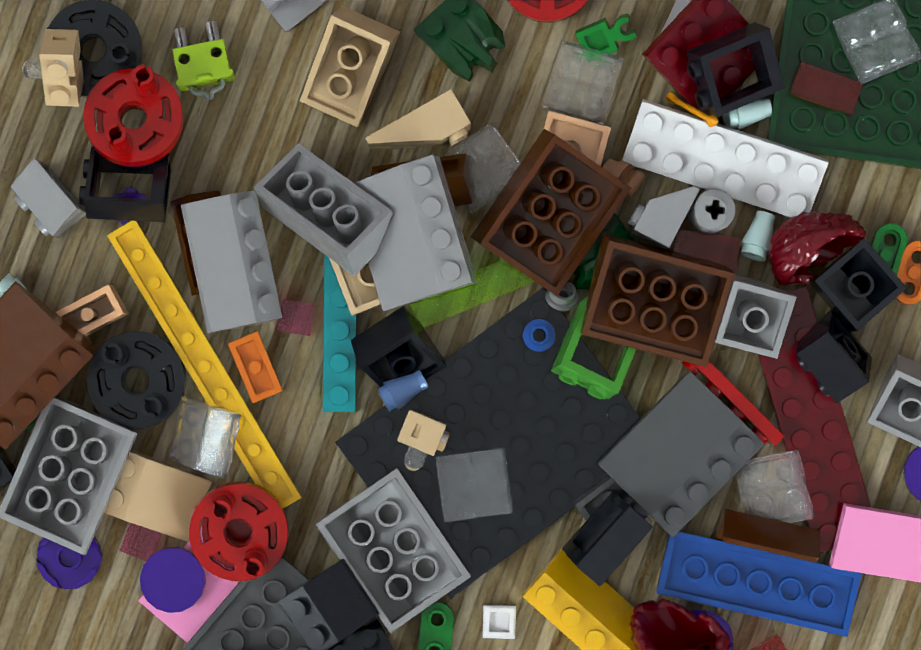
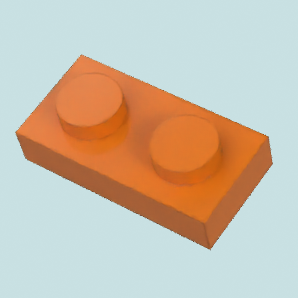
(255, 367)

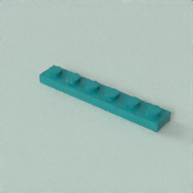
(338, 353)

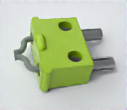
(202, 68)

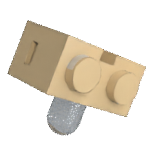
(58, 67)
(423, 437)

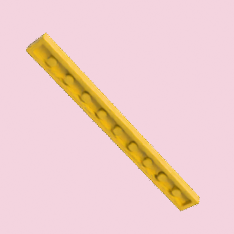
(201, 358)

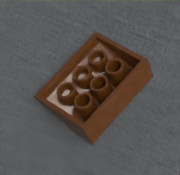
(550, 212)
(656, 300)
(36, 359)

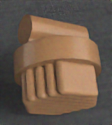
(625, 172)

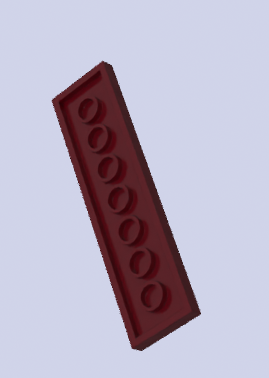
(813, 427)

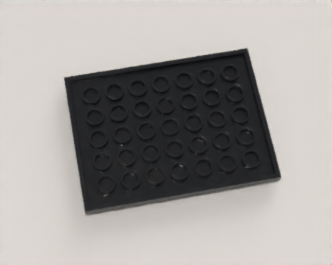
(509, 399)

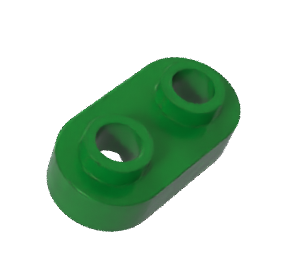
(890, 254)
(433, 634)

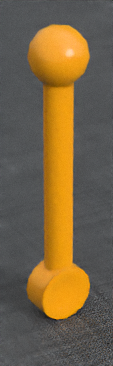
(710, 120)

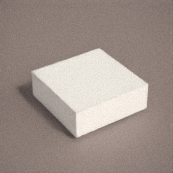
(499, 621)

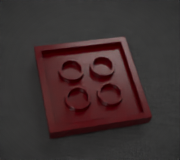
(694, 26)

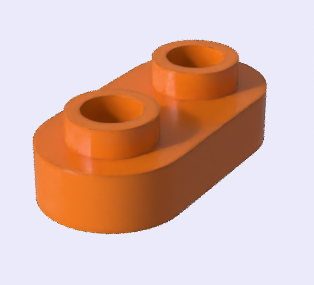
(910, 273)

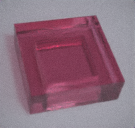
(296, 317)
(140, 542)

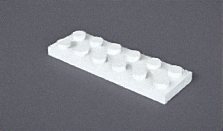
(724, 159)

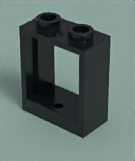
(764, 61)
(125, 208)
(608, 537)

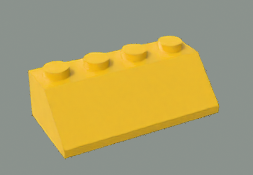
(581, 609)

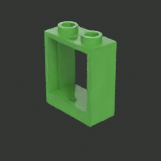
(576, 374)

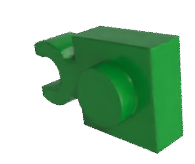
(604, 37)

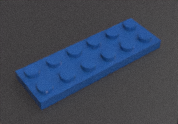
(758, 583)

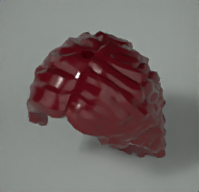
(810, 242)
(673, 627)

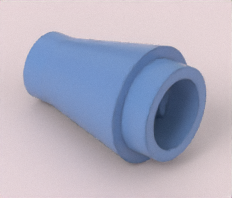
(401, 390)

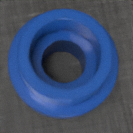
(528, 335)

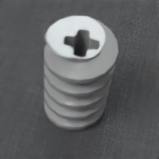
(721, 203)

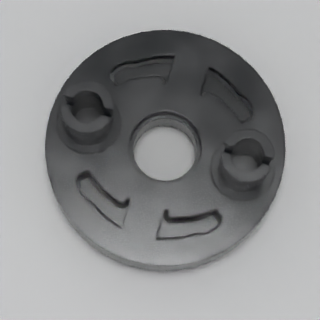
(120, 51)
(118, 358)

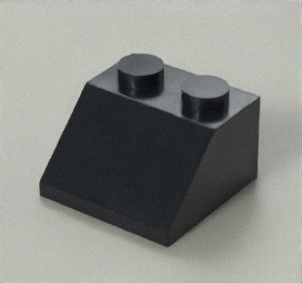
(858, 285)
(396, 348)
(834, 357)
(329, 606)

